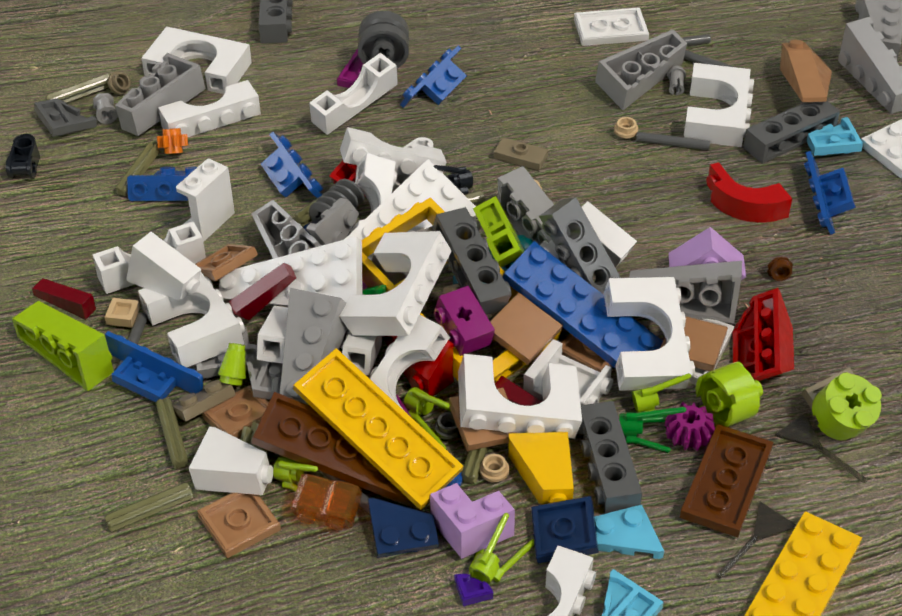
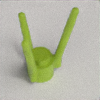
(647, 398)
(422, 403)
(290, 471)
(486, 564)

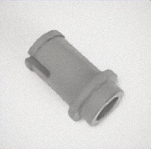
(676, 76)

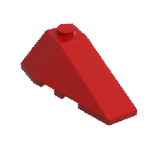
(430, 375)

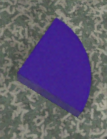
(472, 590)

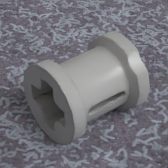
(104, 104)

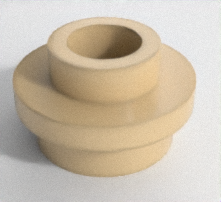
(626, 128)
(494, 468)

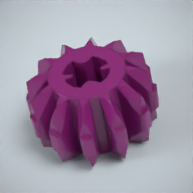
(690, 428)

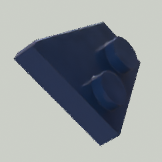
(401, 529)

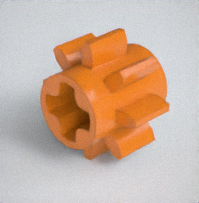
(172, 140)

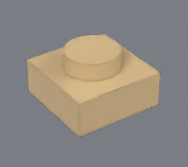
(122, 312)

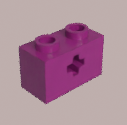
(464, 320)

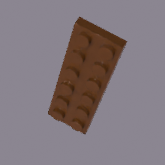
(307, 438)

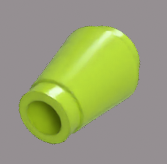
(233, 365)

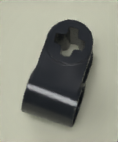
(23, 157)

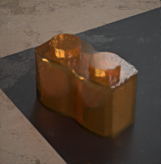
(326, 502)

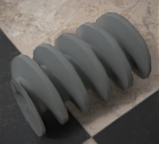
(342, 189)

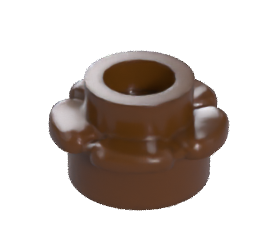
(780, 268)

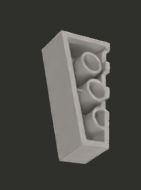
(886, 19)
(523, 204)
(310, 335)

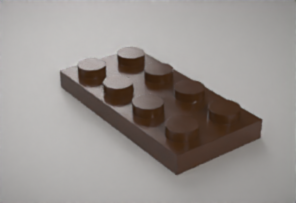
(727, 480)

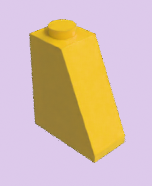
(543, 464)

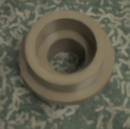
(119, 82)

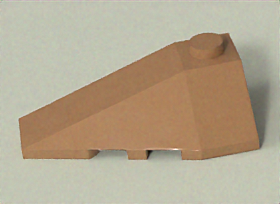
(805, 71)

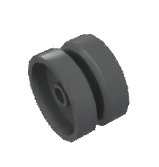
(384, 34)

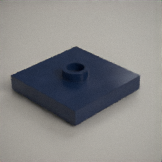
(564, 525)

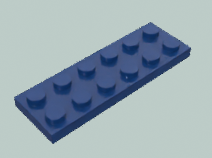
(576, 305)

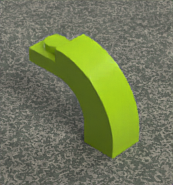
(499, 231)

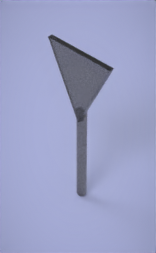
(803, 433)
(767, 525)

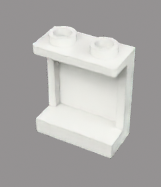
(208, 196)
(591, 382)

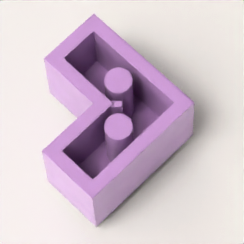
(706, 249)
(470, 524)

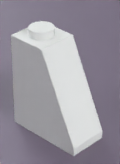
(162, 268)
(229, 465)

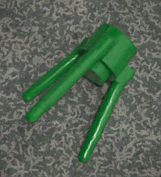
(633, 424)

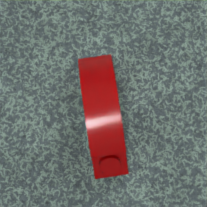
(744, 202)

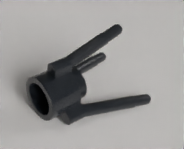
(460, 177)

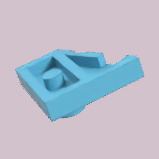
(835, 139)
(627, 532)
(628, 598)

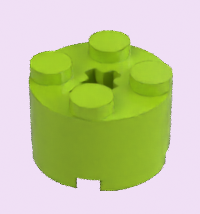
(729, 394)
(847, 406)

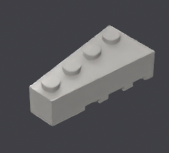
(872, 63)
(639, 68)
(170, 82)
(281, 231)
(705, 289)

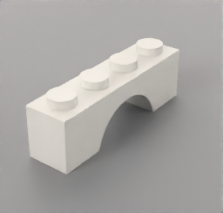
(375, 80)
(236, 105)
(407, 160)
(376, 180)
(114, 263)
(421, 345)
(568, 578)

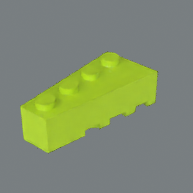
(65, 343)

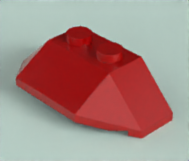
(764, 337)

